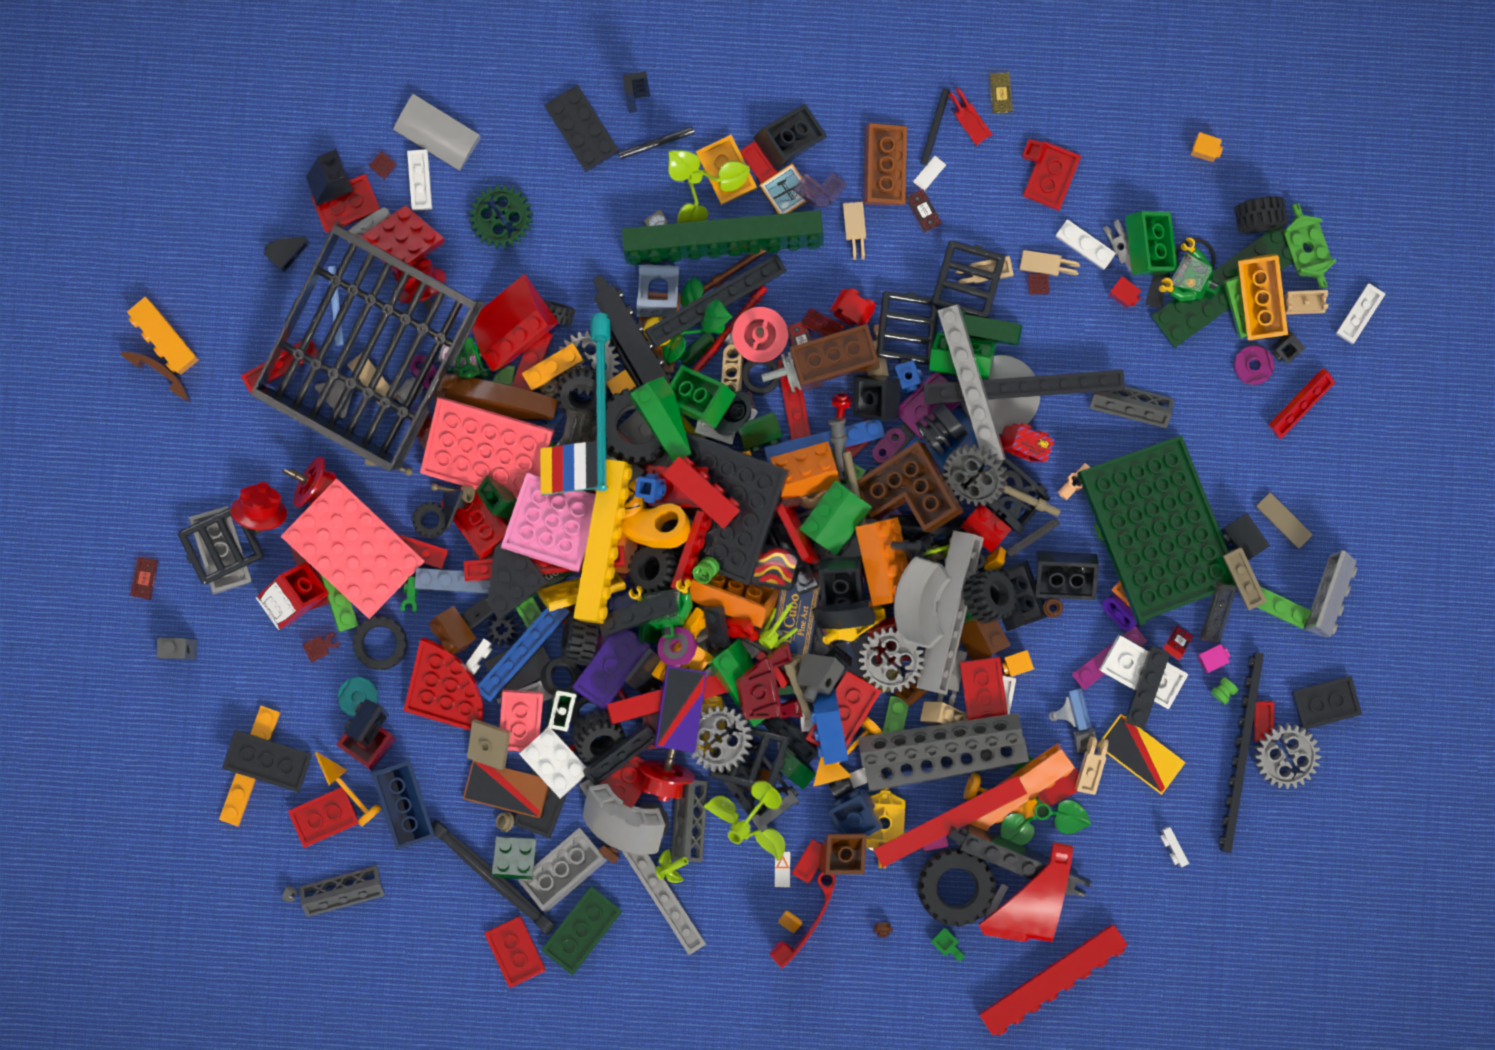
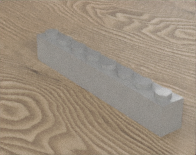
(971, 380)
(951, 610)

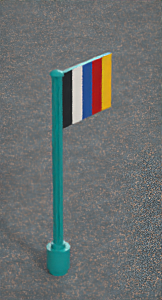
(582, 464)

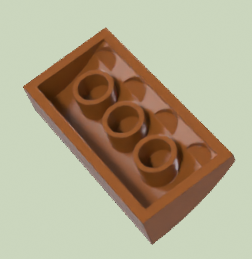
(885, 164)

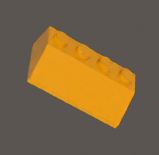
(1262, 297)

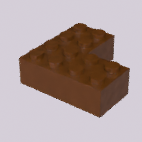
(913, 479)

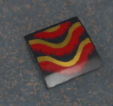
(776, 568)

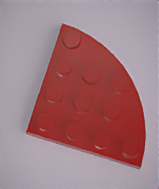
(443, 688)

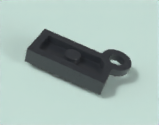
(716, 628)

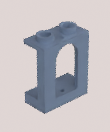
(657, 308)

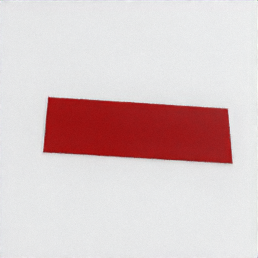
(1060, 790)

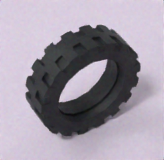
(395, 658)

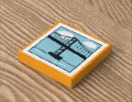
(780, 190)

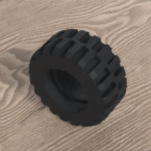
(616, 446)
(936, 906)

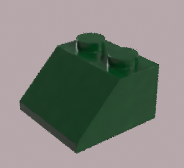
(760, 432)

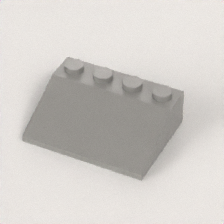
(1330, 594)

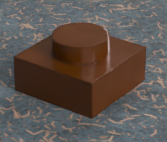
(610, 853)

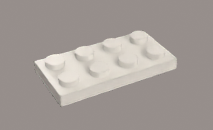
(1126, 662)

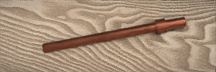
(717, 280)

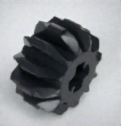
(506, 635)

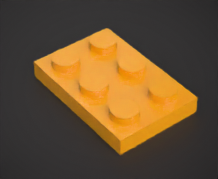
(717, 154)

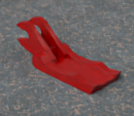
(969, 118)

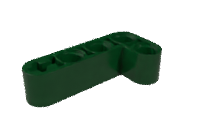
(992, 329)

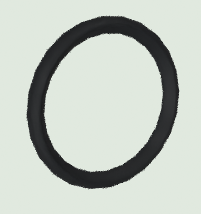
(1200, 241)

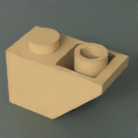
(940, 713)

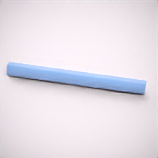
(335, 309)

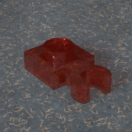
(318, 648)

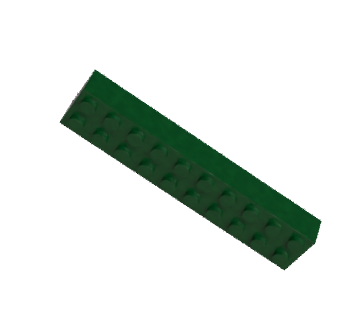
(722, 237)

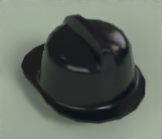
(736, 414)

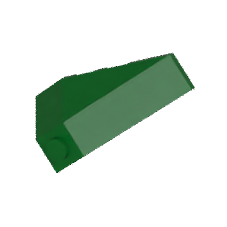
(661, 413)
(729, 666)

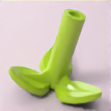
(668, 868)

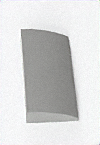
(436, 132)
(233, 579)
(563, 870)

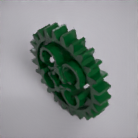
(486, 226)

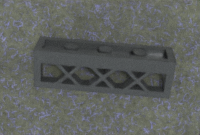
(1132, 407)
(685, 821)
(341, 895)

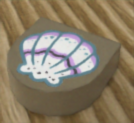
(656, 219)

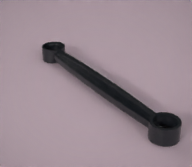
(485, 871)

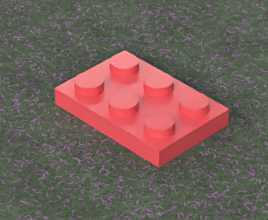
(521, 716)

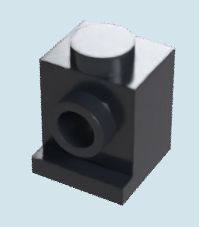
(1294, 348)

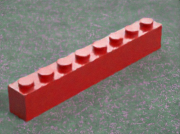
(1052, 980)

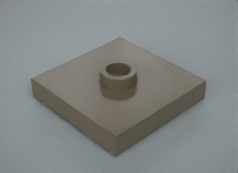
(488, 744)

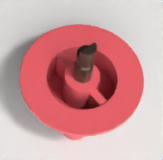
(760, 334)

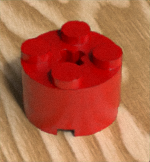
(852, 308)

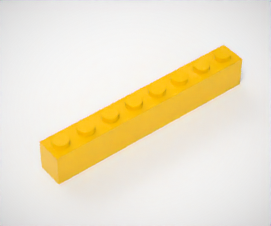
(602, 544)

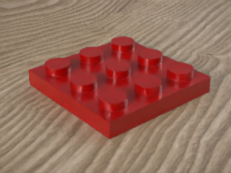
(404, 237)

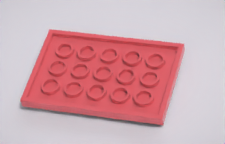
(475, 442)
(352, 548)

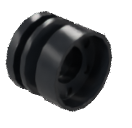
(941, 428)

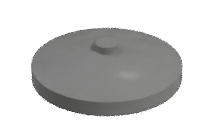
(1010, 409)

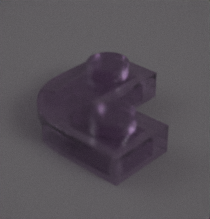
(818, 194)

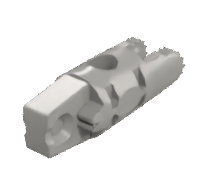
(370, 222)
(1123, 255)

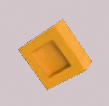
(995, 559)

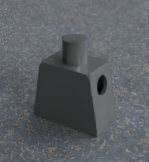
(176, 648)
(818, 675)

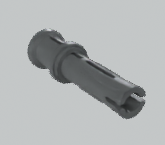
(838, 439)

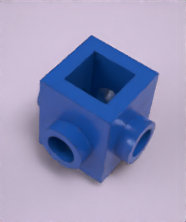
(908, 369)
(650, 488)

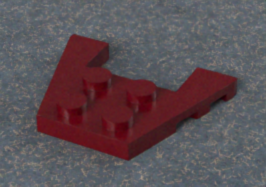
(759, 689)

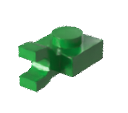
(409, 588)
(946, 943)

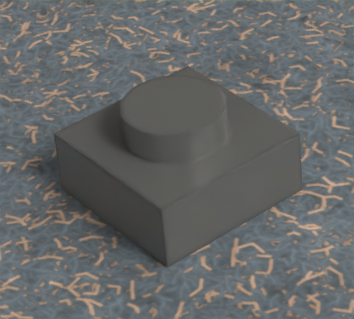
(1081, 739)

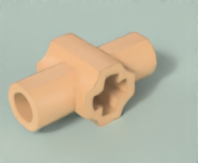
(1068, 489)

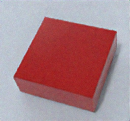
(1034, 151)

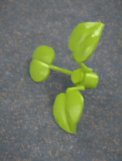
(686, 165)
(740, 830)

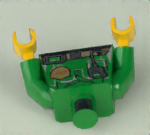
(1192, 276)
(678, 618)

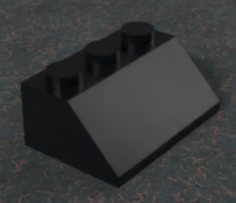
(1066, 575)
(1027, 607)

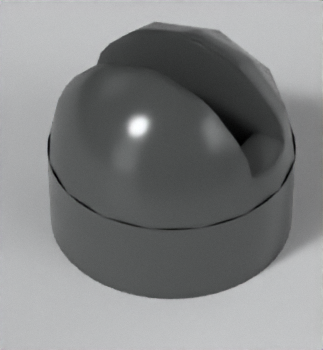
(288, 893)

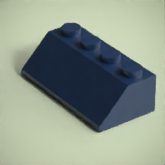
(403, 805)

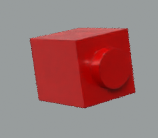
(1125, 293)

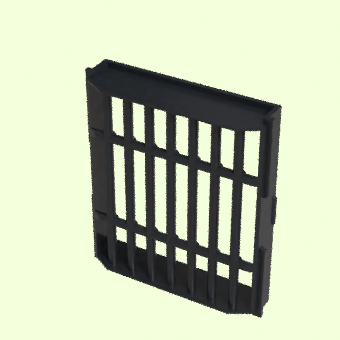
(328, 426)

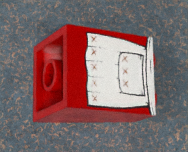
(292, 595)

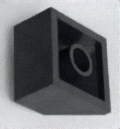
(328, 178)
(876, 397)
(1245, 534)
(366, 723)

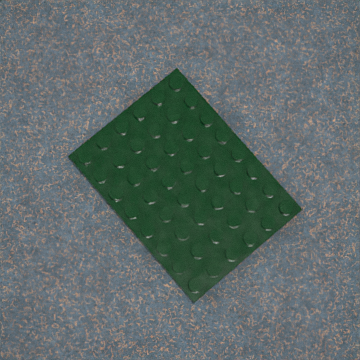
(1157, 527)

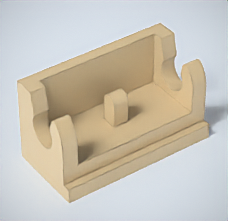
(1305, 302)

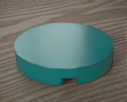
(356, 691)

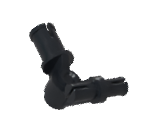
(916, 548)

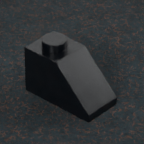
(285, 251)

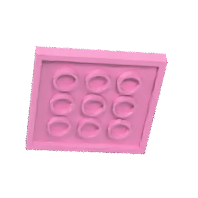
(550, 526)

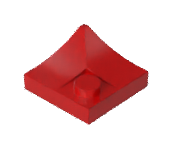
(780, 672)

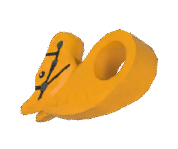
(645, 524)

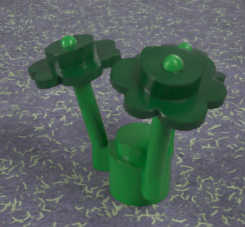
(468, 370)

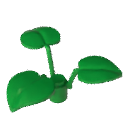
(714, 320)
(1068, 820)

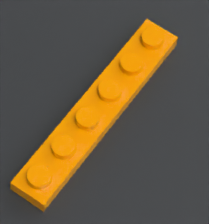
(243, 785)

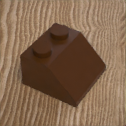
(452, 631)
(983, 639)
(843, 854)

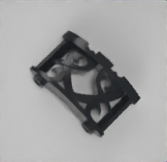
(1010, 516)
(764, 814)

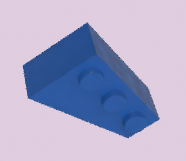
(829, 728)

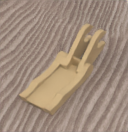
(855, 225)
(1046, 263)

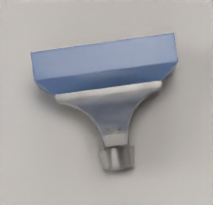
(1074, 711)

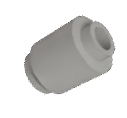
(404, 390)

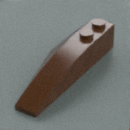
(497, 398)

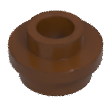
(1053, 601)
(882, 929)

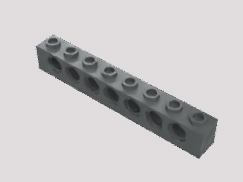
(940, 740)
(877, 782)

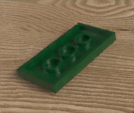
(581, 930)

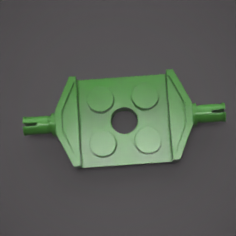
(1308, 230)

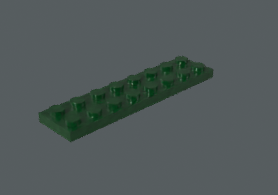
(1185, 318)

